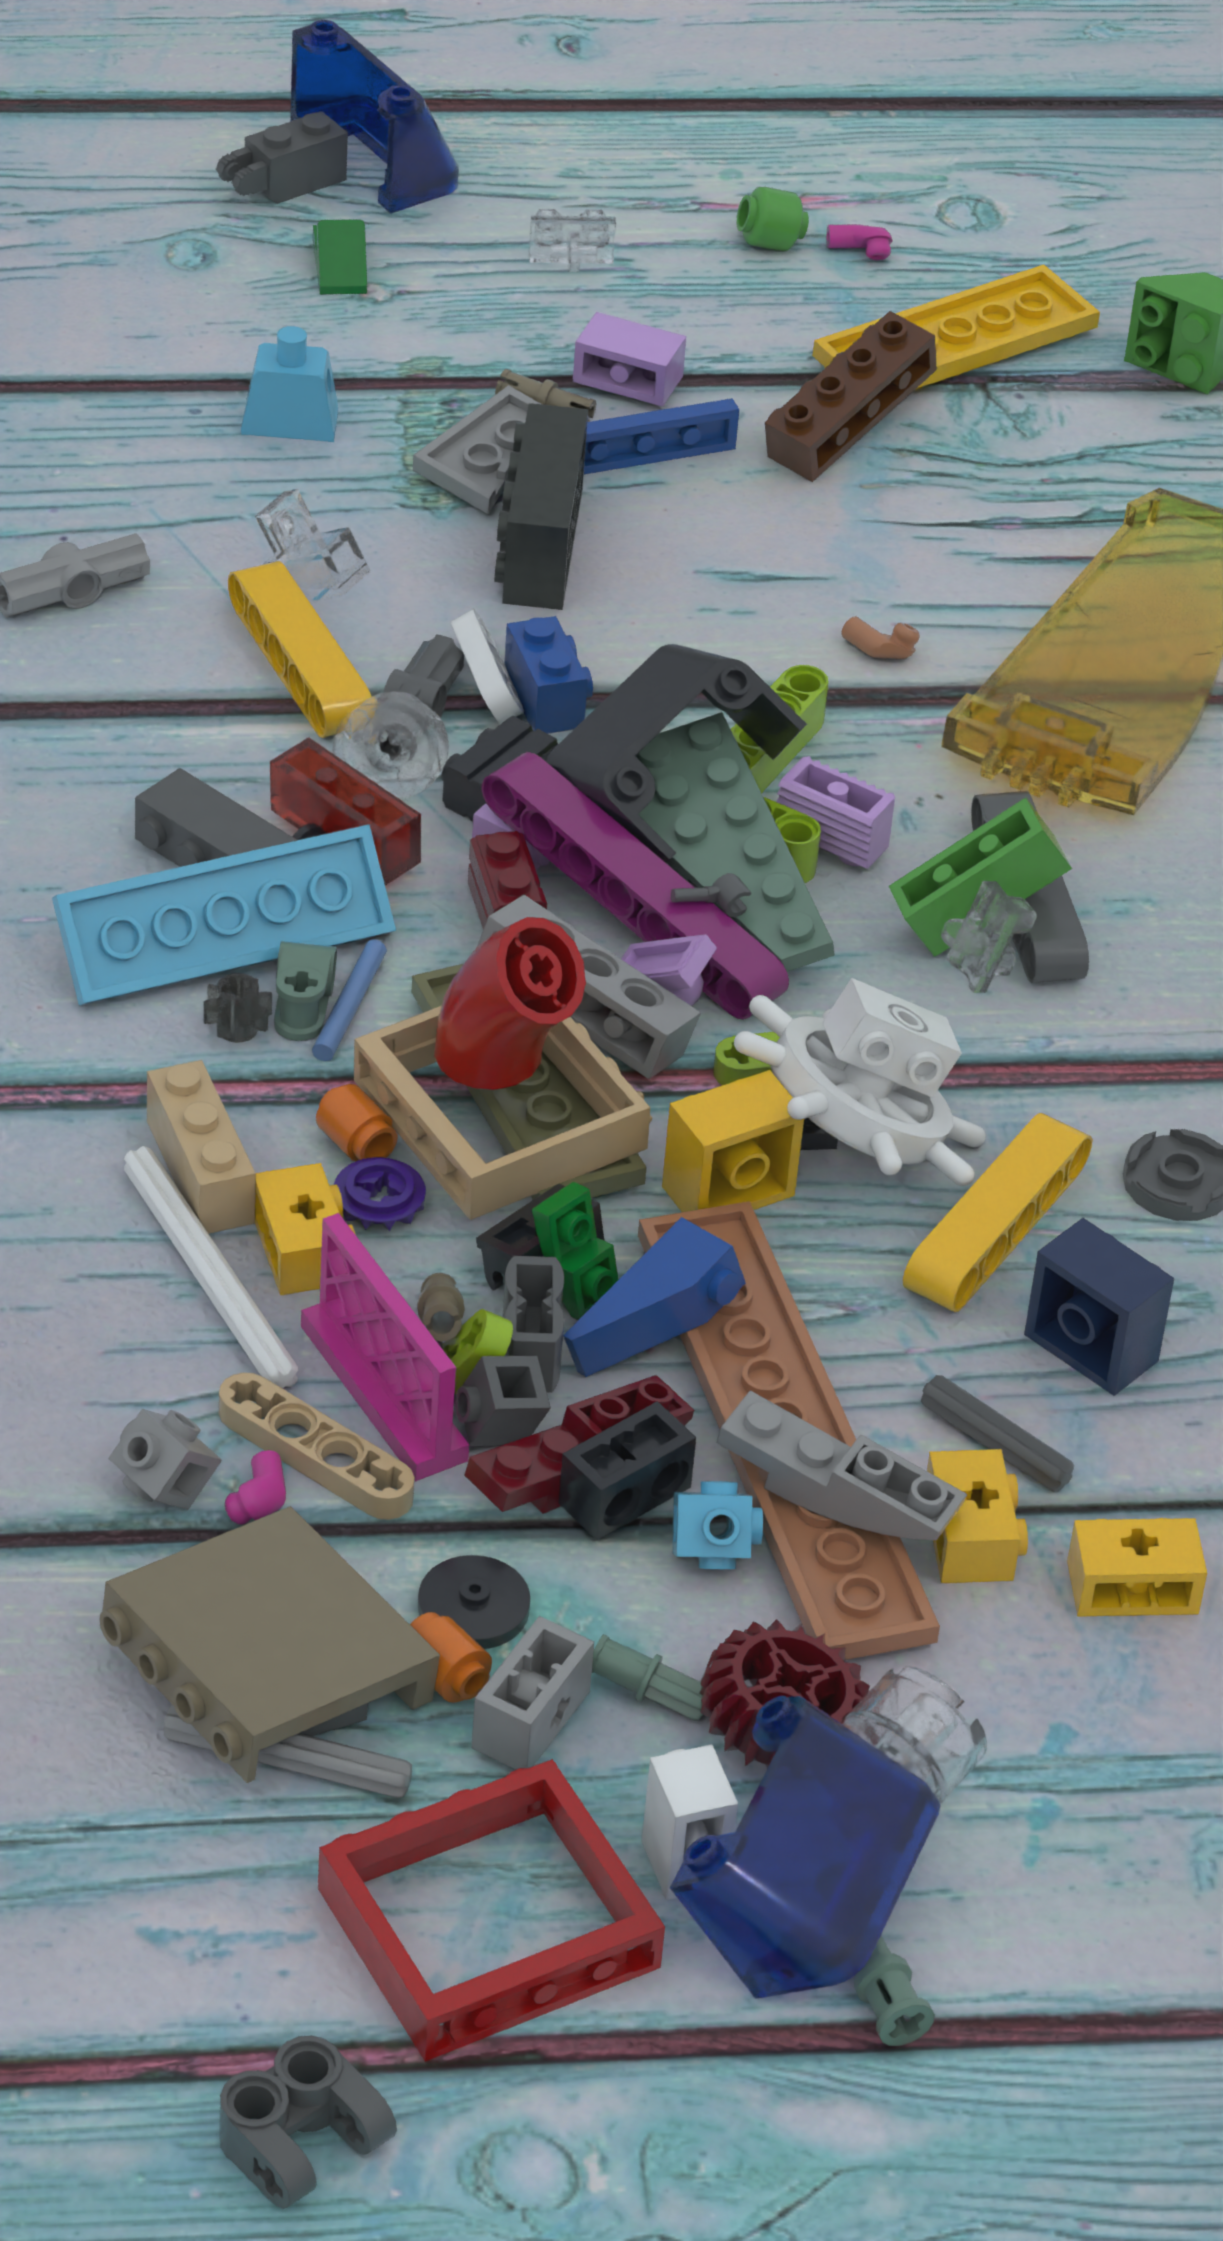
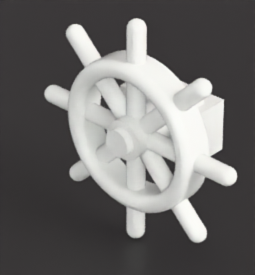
(869, 1076)

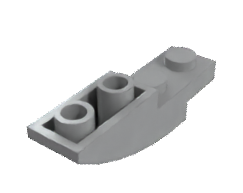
(847, 1484)

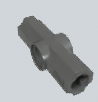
(427, 677)

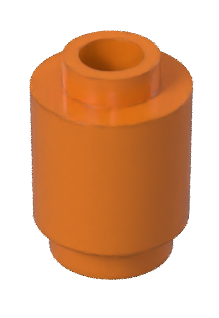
(356, 1123)
(462, 1661)

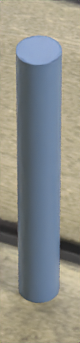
(349, 1000)

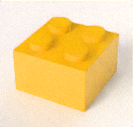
(732, 1145)

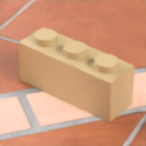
(201, 1146)

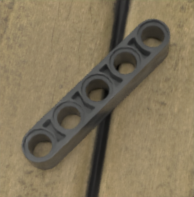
(1056, 943)

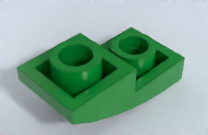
(569, 1233)

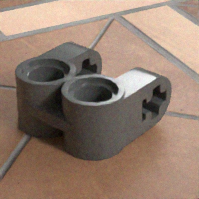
(302, 2093)

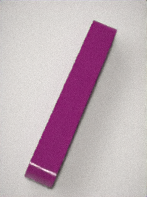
(629, 878)

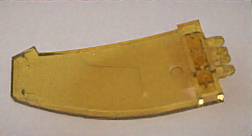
(1113, 669)

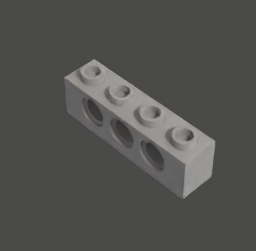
(619, 1004)

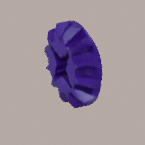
(368, 1177)

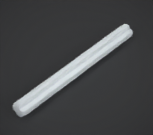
(210, 1268)

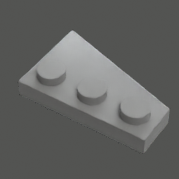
(476, 451)

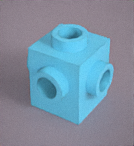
(692, 1525)

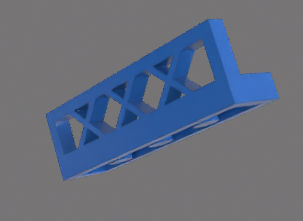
(661, 435)

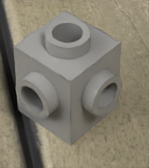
(164, 1458)

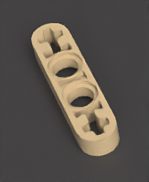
(322, 1439)

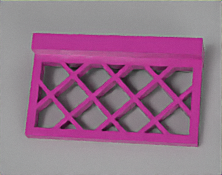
(384, 1355)

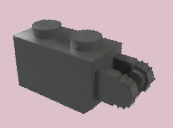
(289, 159)

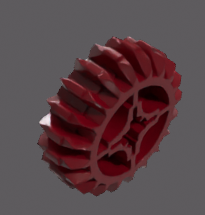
(776, 1665)

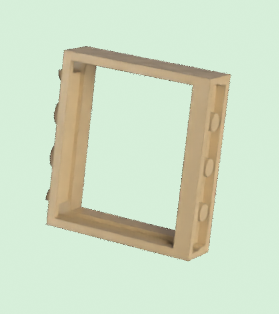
(383, 1072)

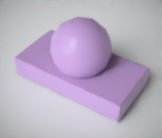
(674, 963)

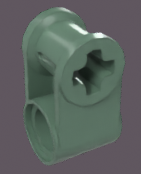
(303, 987)

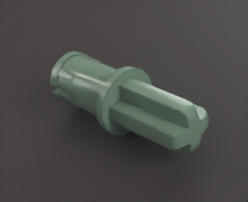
(648, 1677)

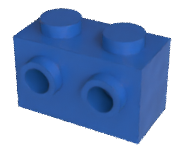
(547, 674)

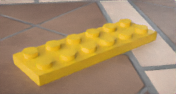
(987, 322)

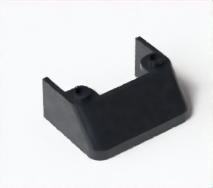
(603, 747)

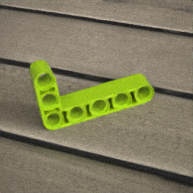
(805, 692)

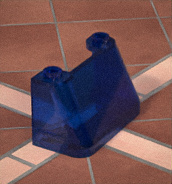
(377, 107)
(814, 1859)

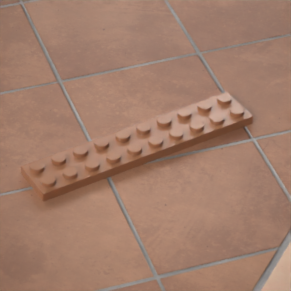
(839, 1576)

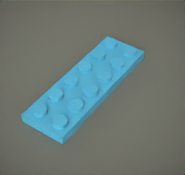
(222, 914)

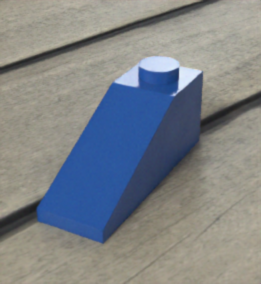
(661, 1296)

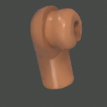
(879, 645)

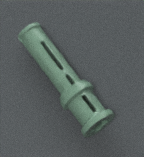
(887, 1988)

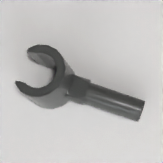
(724, 891)

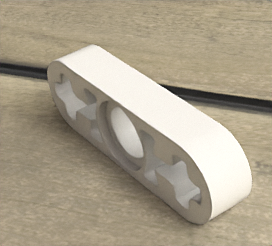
(487, 666)

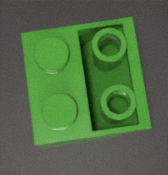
(1178, 328)

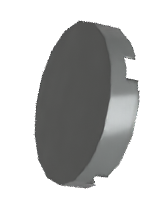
(1176, 1175)

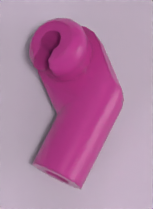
(860, 236)
(260, 1495)

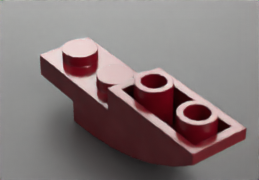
(532, 1465)

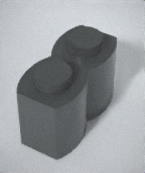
(535, 1308)

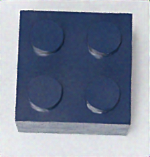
(1098, 1306)

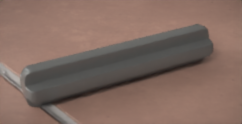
(997, 1432)

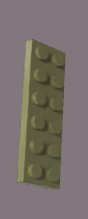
(535, 1107)

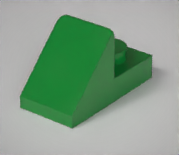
(340, 256)

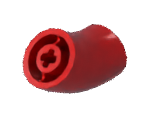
(507, 1003)

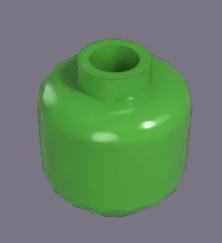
(772, 218)

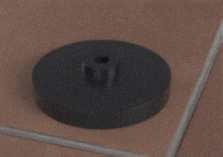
(479, 1595)

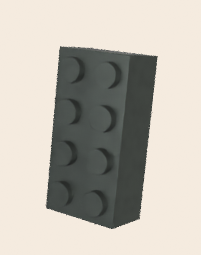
(541, 506)

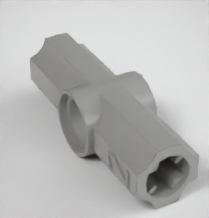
(73, 575)

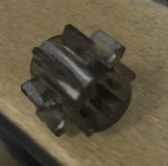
(237, 1007)

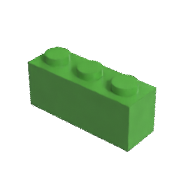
(1008, 849)

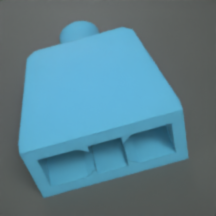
(291, 390)

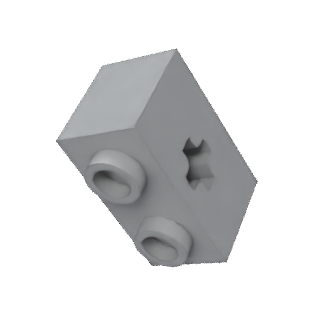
(532, 1694)

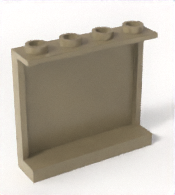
(264, 1636)

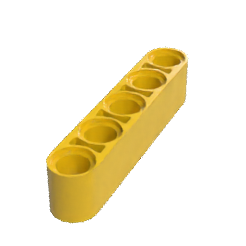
(297, 645)
(997, 1212)

